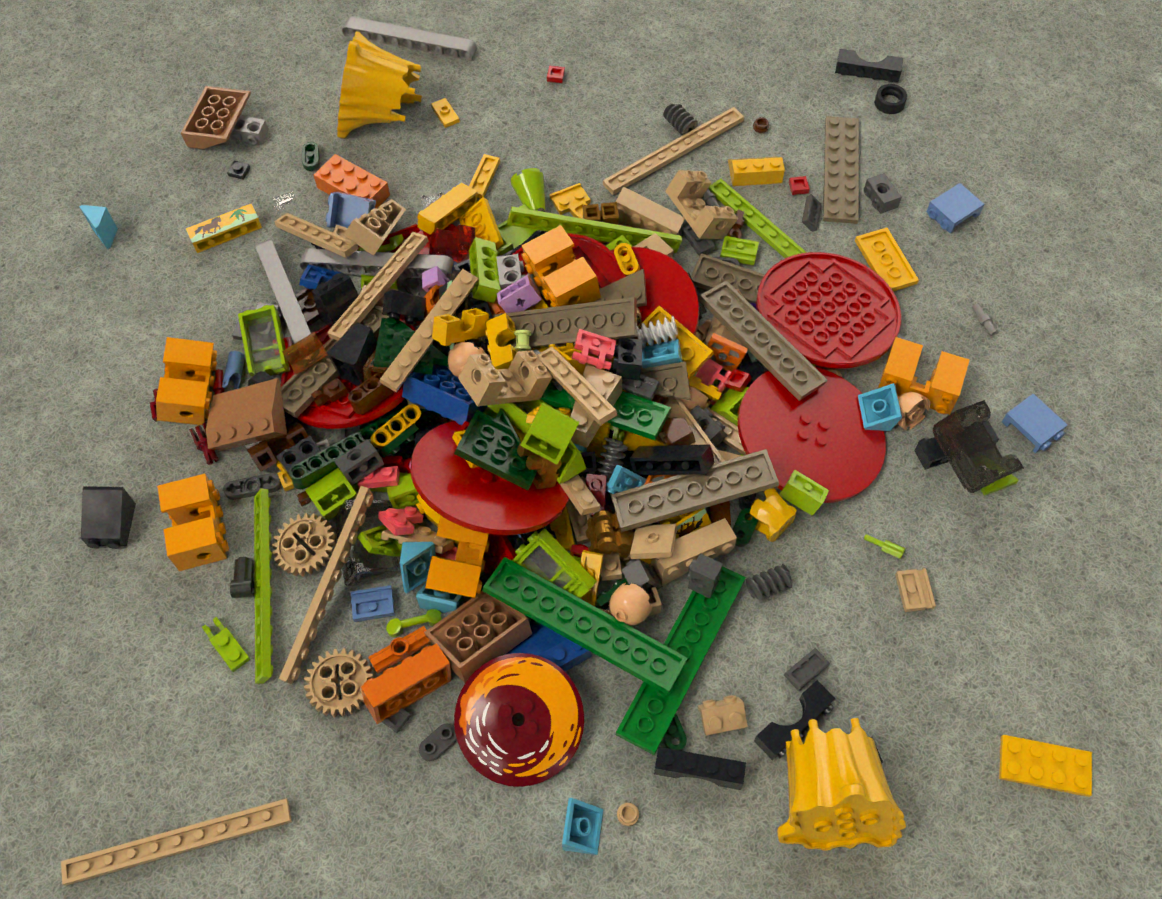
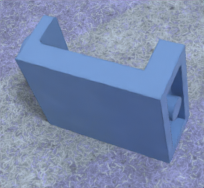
(954, 207)
(346, 208)
(1036, 422)

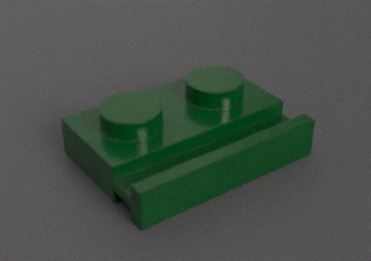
(394, 445)

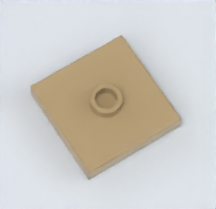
(653, 541)

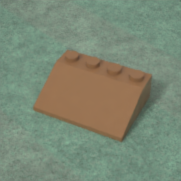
(214, 116)
(246, 416)
(478, 633)

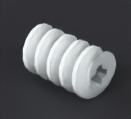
(657, 332)

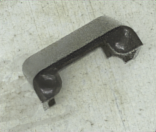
(972, 449)
(365, 566)

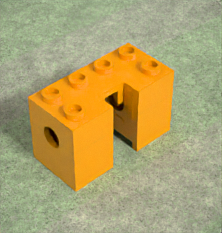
(557, 271)
(945, 382)
(184, 389)
(196, 522)
(463, 573)

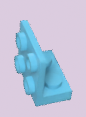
(622, 480)

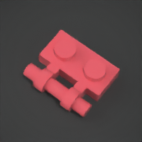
(596, 345)
(709, 373)

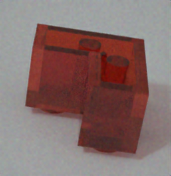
(452, 244)

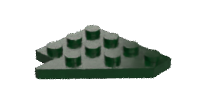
(393, 338)
(494, 446)

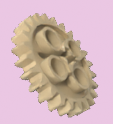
(290, 558)
(319, 686)

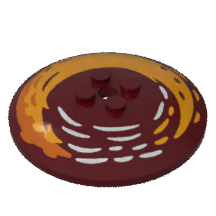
(551, 725)

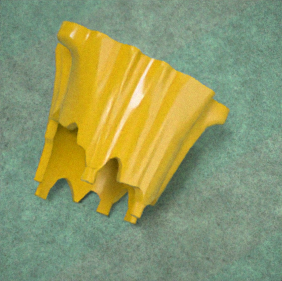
(373, 86)
(838, 792)

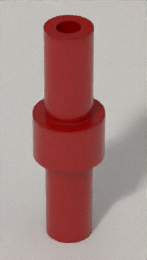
(217, 386)

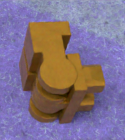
(607, 214)
(546, 470)
(607, 536)

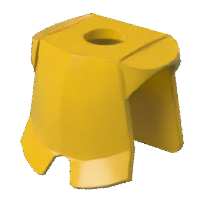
(772, 514)

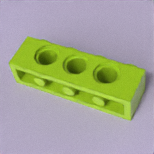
(484, 266)

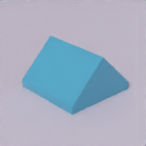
(101, 223)
(661, 354)
(880, 408)
(415, 563)
(438, 600)
(582, 827)

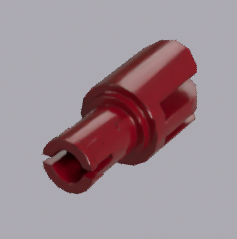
(202, 445)

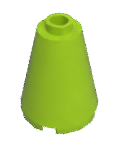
(530, 188)

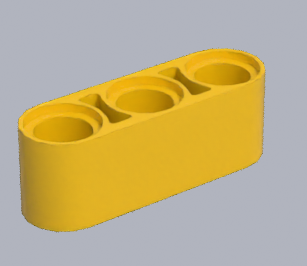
(404, 422)

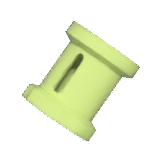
(522, 340)

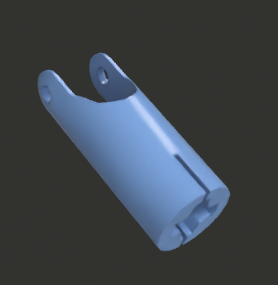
(234, 369)

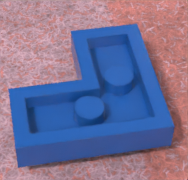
(315, 275)

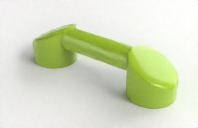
(394, 243)
(396, 626)

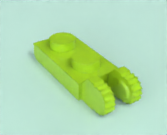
(227, 646)

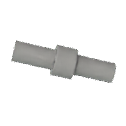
(984, 319)

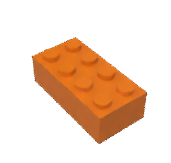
(348, 178)
(406, 683)

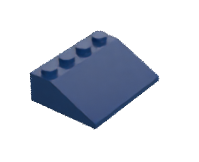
(441, 393)
(553, 647)

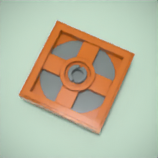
(726, 352)

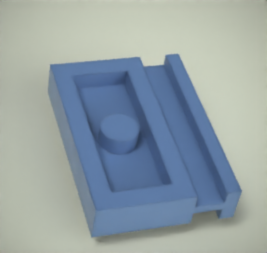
(372, 603)

